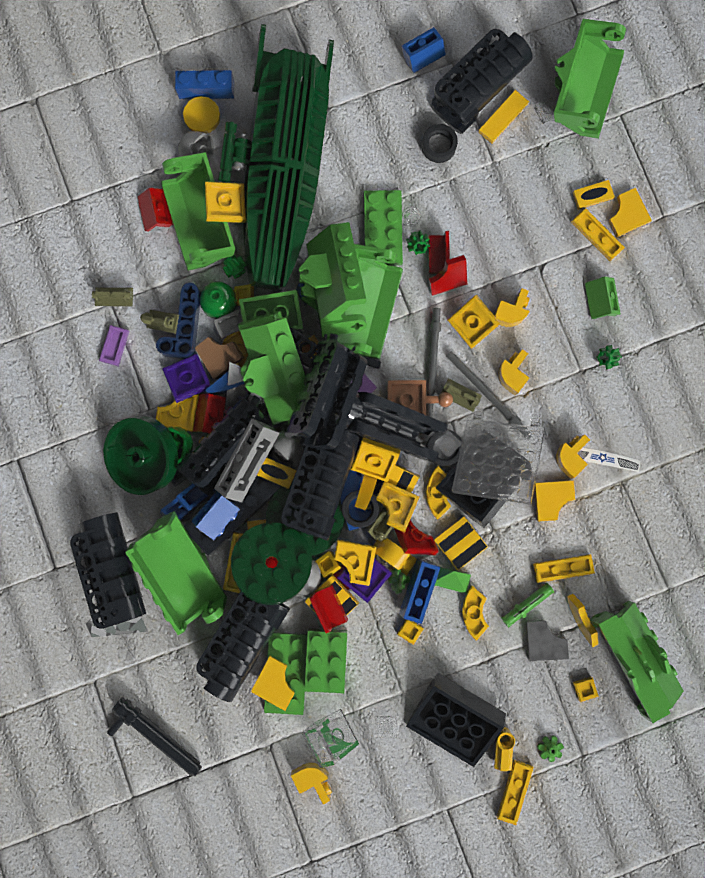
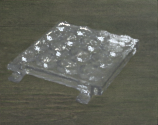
(499, 459)

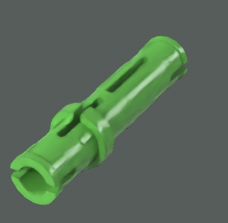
(509, 619)

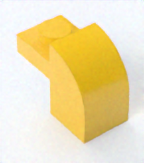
(513, 315)
(510, 376)
(567, 456)
(394, 555)
(310, 776)

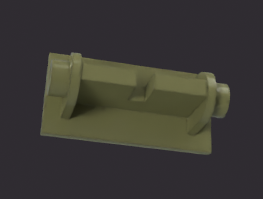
(113, 296)
(160, 320)
(462, 395)
(379, 528)

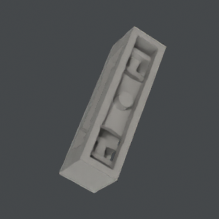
(246, 461)

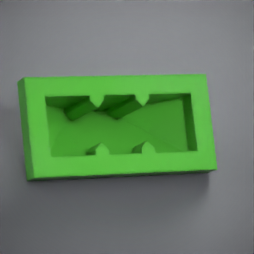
(453, 580)

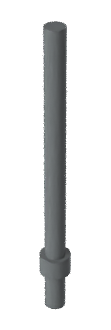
(435, 327)
(483, 389)

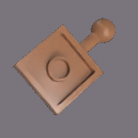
(413, 395)

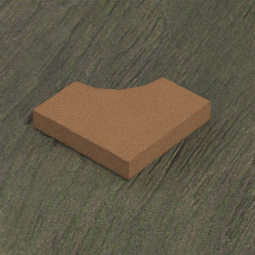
(217, 356)

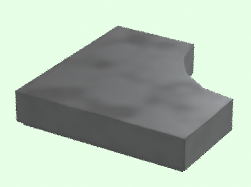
(543, 644)

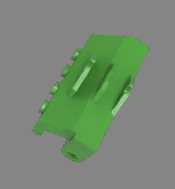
(588, 77)
(199, 240)
(333, 280)
(381, 289)
(272, 364)
(177, 574)
(641, 660)

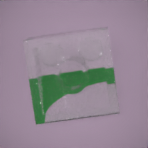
(330, 739)

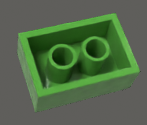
(286, 302)
(326, 661)

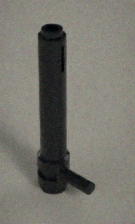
(132, 716)

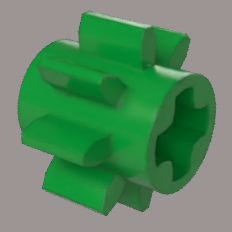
(418, 242)
(234, 266)
(609, 357)

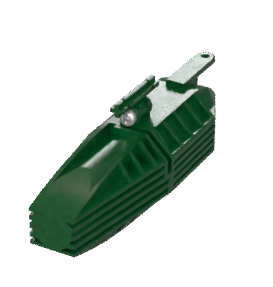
(279, 159)

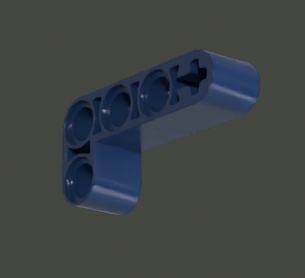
(184, 321)

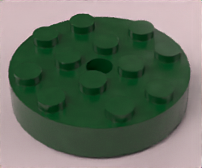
(140, 455)
(315, 544)
(268, 584)

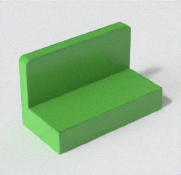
(602, 297)

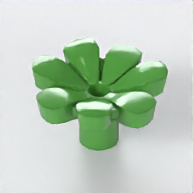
(398, 580)
(548, 746)

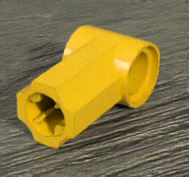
(504, 751)

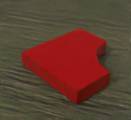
(451, 277)
(415, 541)

